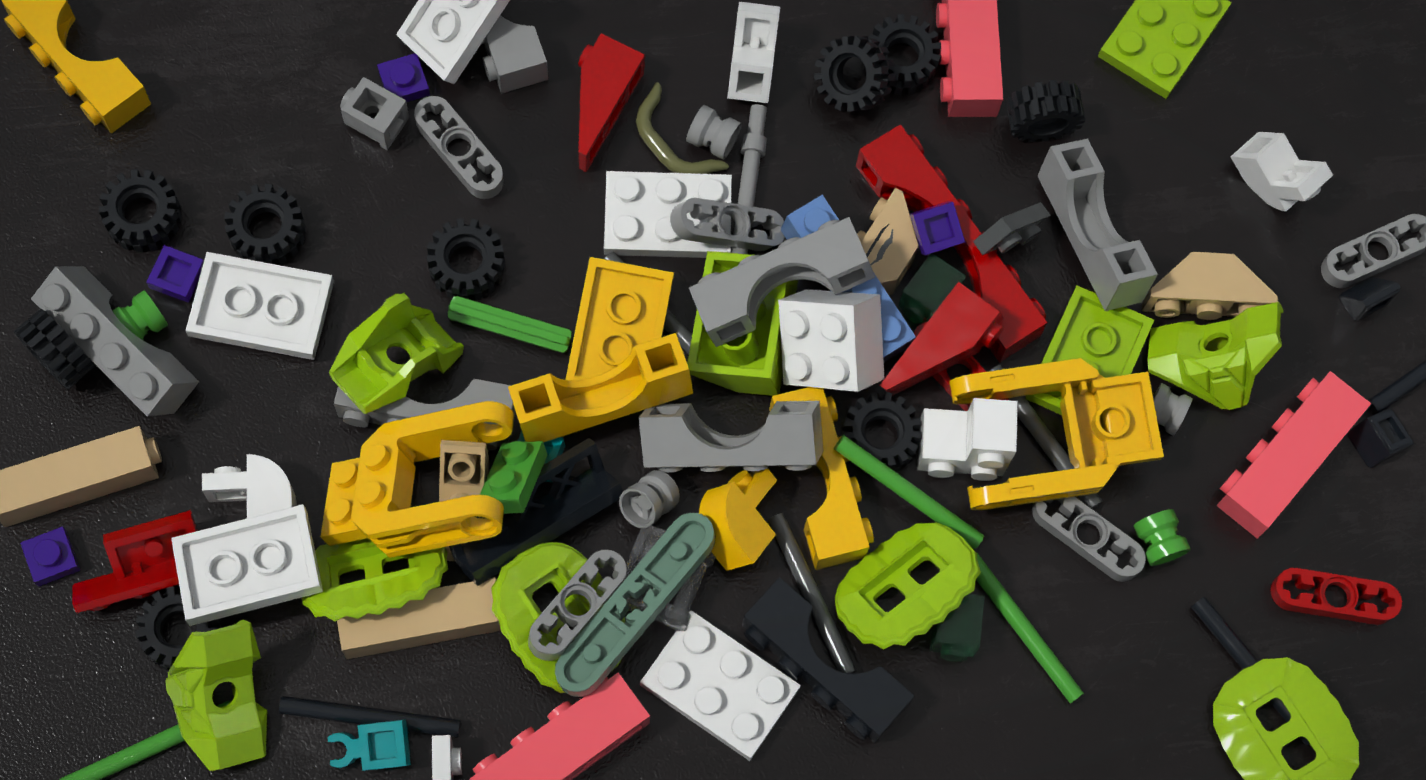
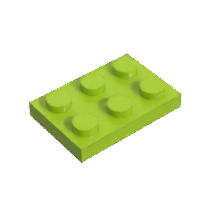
(1162, 39)
(1100, 337)

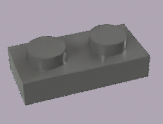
(1013, 229)

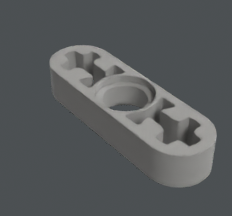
(456, 129)
(713, 232)
(1367, 265)
(1090, 552)
(566, 636)

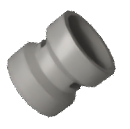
(712, 131)
(649, 499)

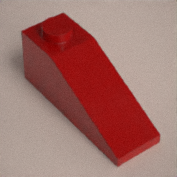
(607, 82)
(950, 336)

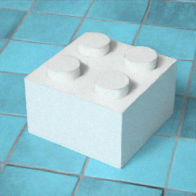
(831, 340)

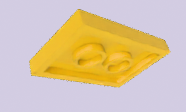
(617, 311)

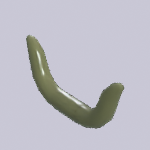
(661, 148)

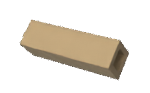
(77, 475)
(441, 616)

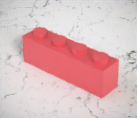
(970, 57)
(1293, 454)
(572, 738)

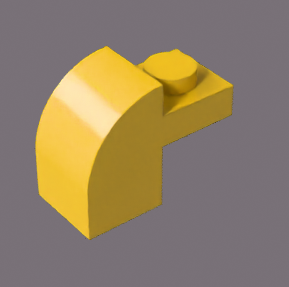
(737, 524)

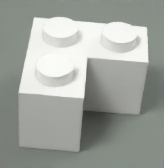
(969, 441)

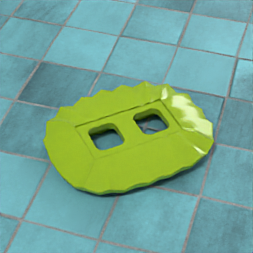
(891, 567)
(377, 590)
(517, 610)
(1312, 715)

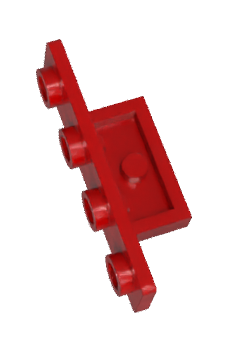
(140, 563)

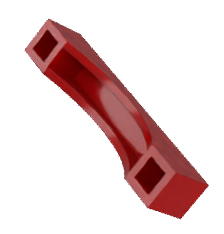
(900, 163)

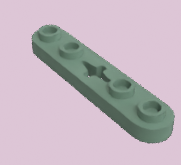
(606, 637)

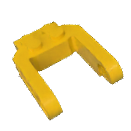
(1103, 420)
(374, 492)

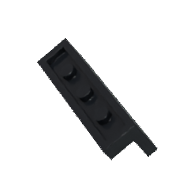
(544, 519)

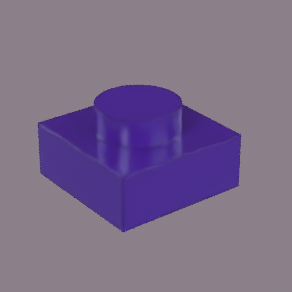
(404, 77)
(937, 228)
(175, 274)
(50, 556)

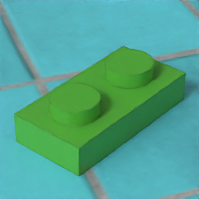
(515, 474)

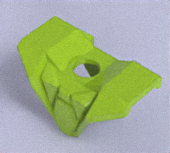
(1219, 357)
(363, 365)
(215, 733)

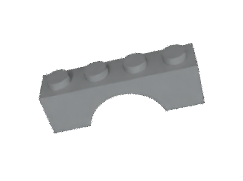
(514, 56)
(1074, 184)
(732, 298)
(141, 371)
(405, 408)
(679, 439)

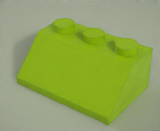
(750, 361)

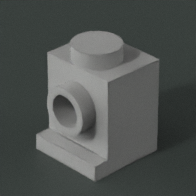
(372, 98)

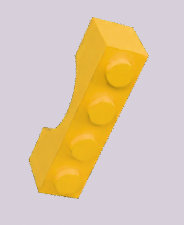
(105, 87)
(646, 378)
(836, 529)

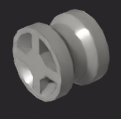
(1170, 408)

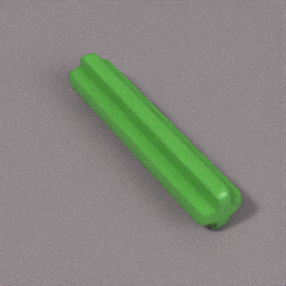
(509, 324)

